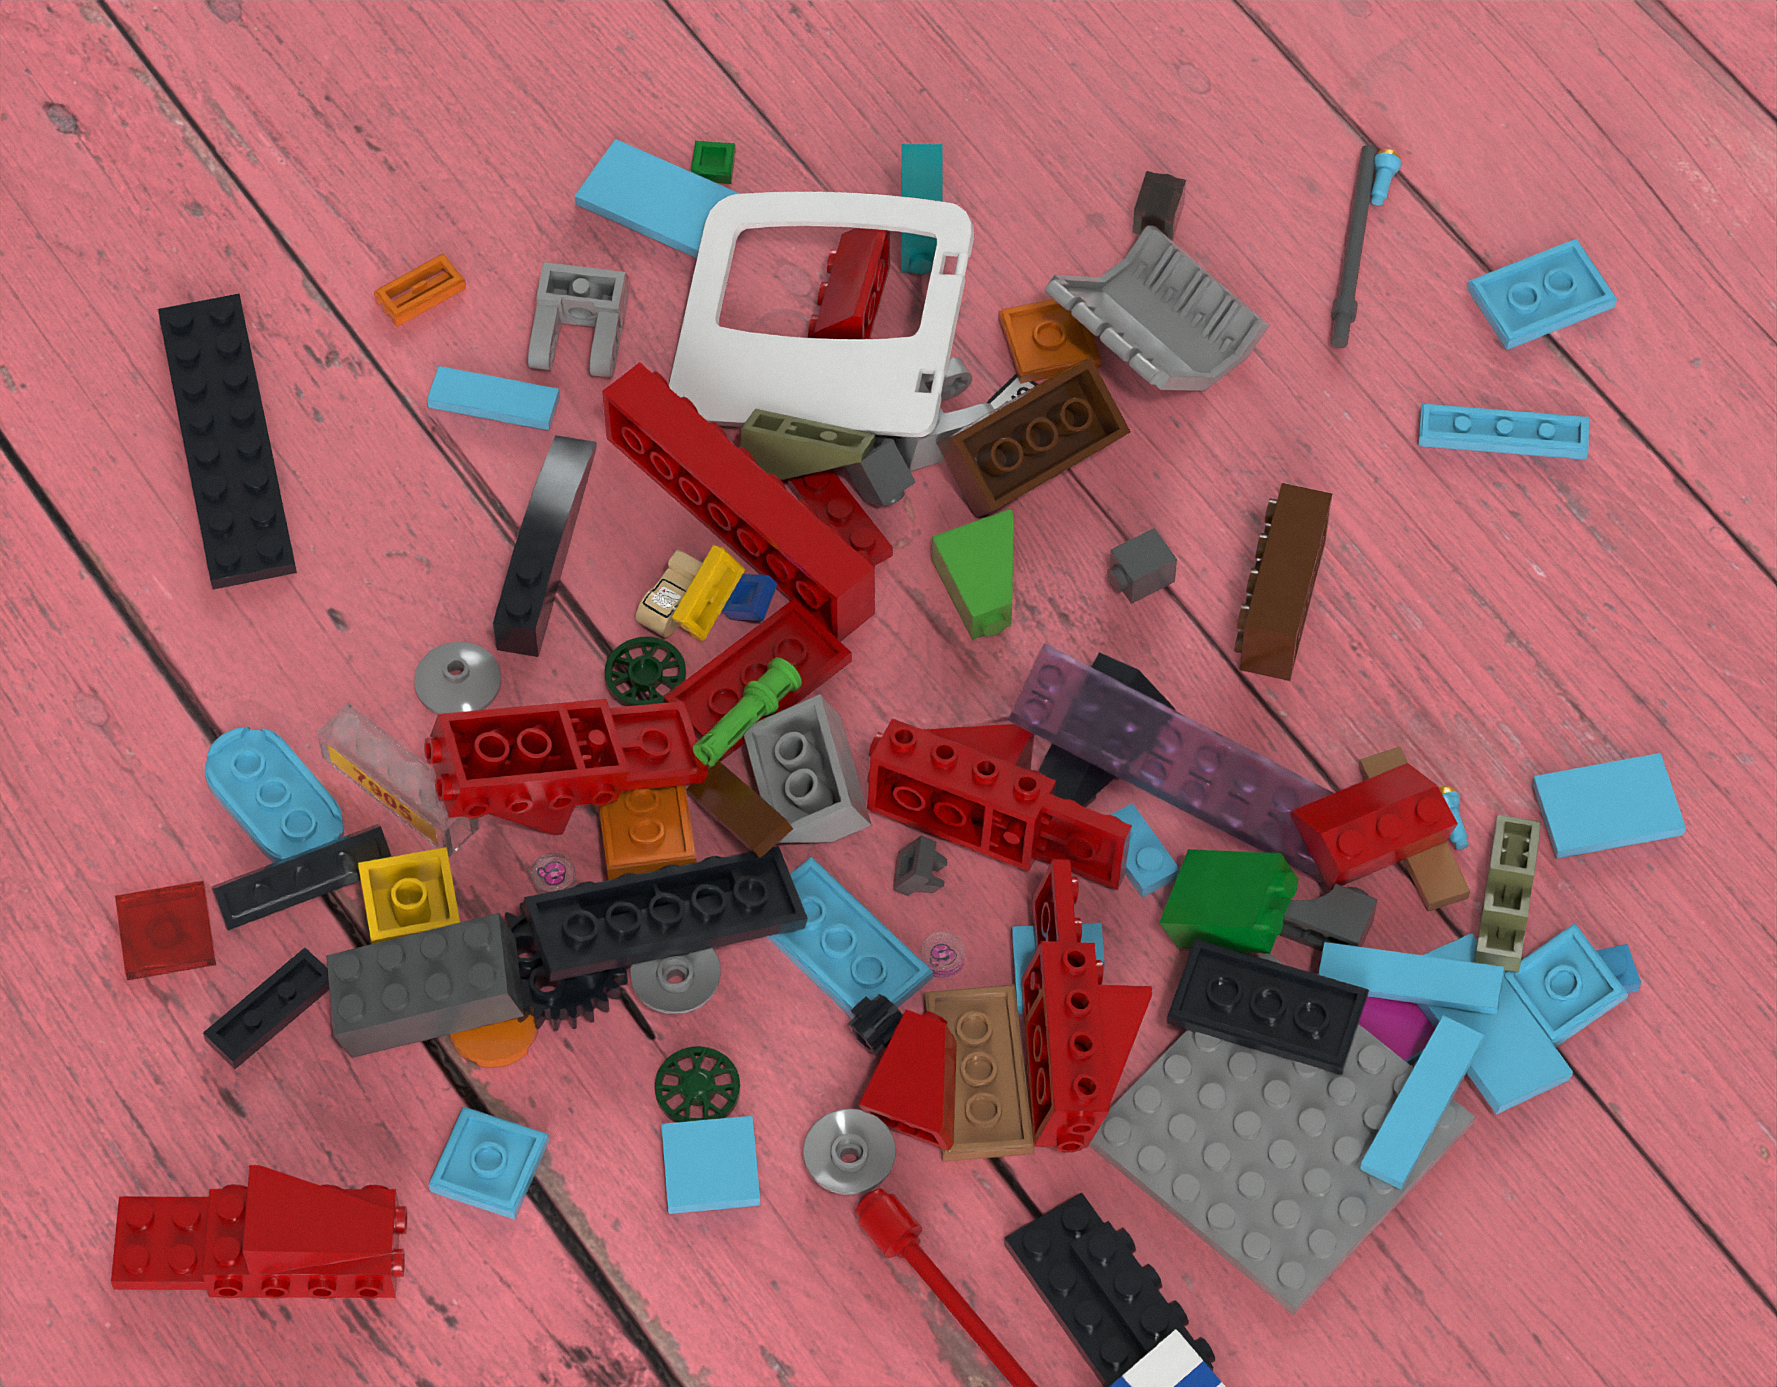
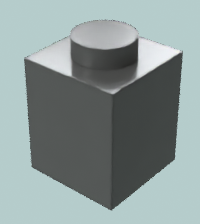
(881, 474)
(1141, 566)

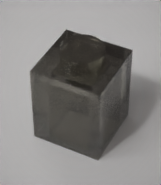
(1159, 203)

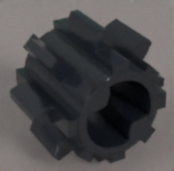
(874, 1022)

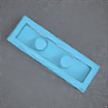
(493, 398)

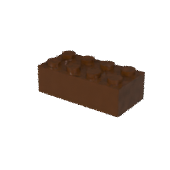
(1033, 437)
(1282, 581)

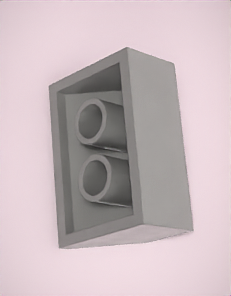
(808, 772)

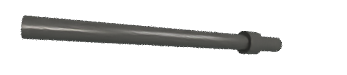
(1345, 305)

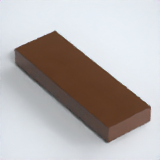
(740, 810)

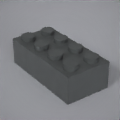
(424, 985)

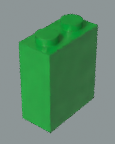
(1229, 900)

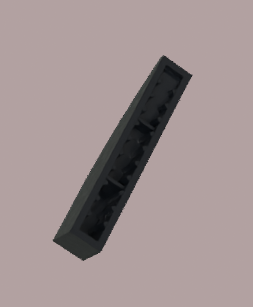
(542, 547)

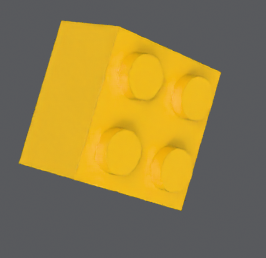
(408, 894)

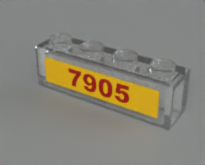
(391, 777)

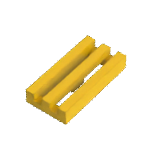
(708, 593)

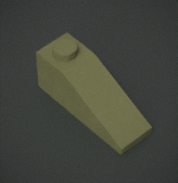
(801, 446)

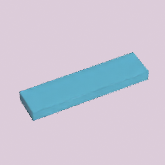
(1504, 431)
(1415, 977)
(1422, 1102)

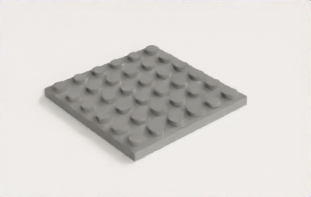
(1268, 1153)

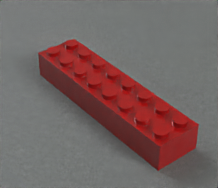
(739, 500)

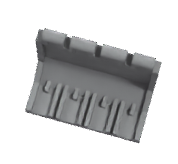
(1163, 315)

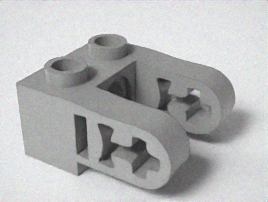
(579, 298)
(923, 451)

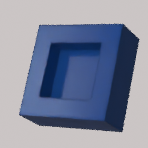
(750, 598)

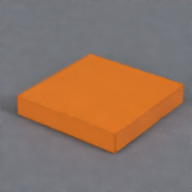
(1045, 339)

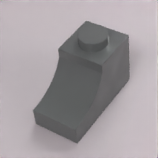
(1336, 918)

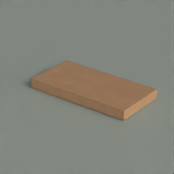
(990, 1072)

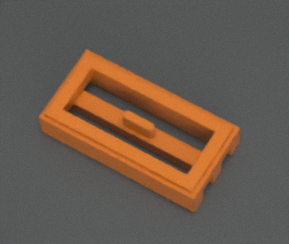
(423, 293)

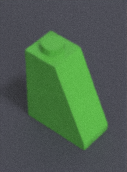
(978, 572)

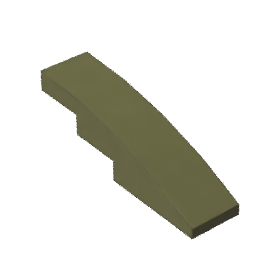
(1508, 892)

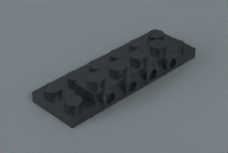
(663, 913)
(1098, 1288)

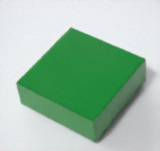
(714, 161)

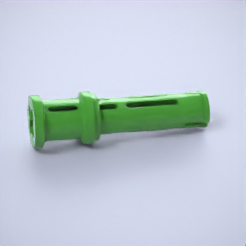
(758, 700)

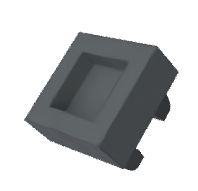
(916, 866)

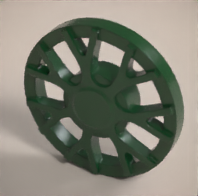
(644, 671)
(697, 1084)

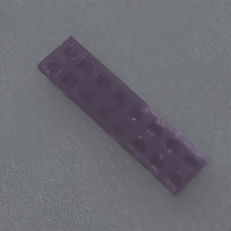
(1166, 754)

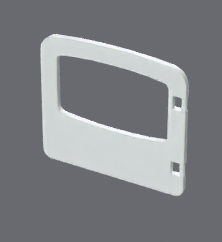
(828, 381)

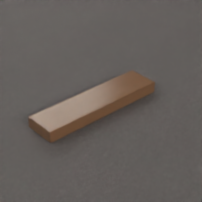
(1433, 870)

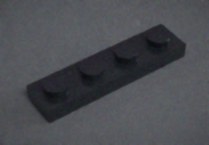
(298, 877)

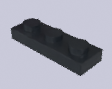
(268, 1008)

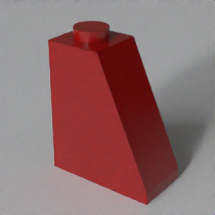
(916, 1081)

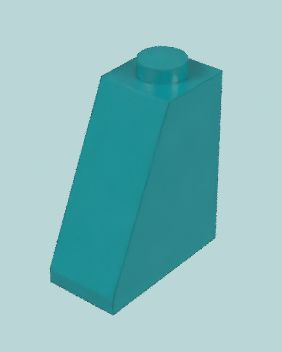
(923, 180)

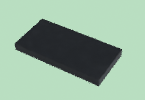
(1268, 1006)

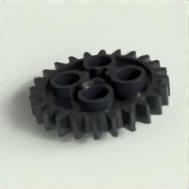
(572, 995)

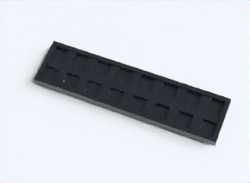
(226, 442)

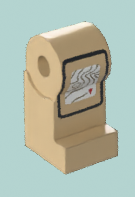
(663, 599)

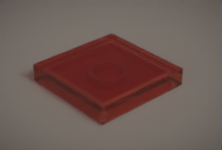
(165, 930)

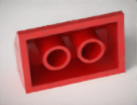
(854, 286)
(1374, 824)

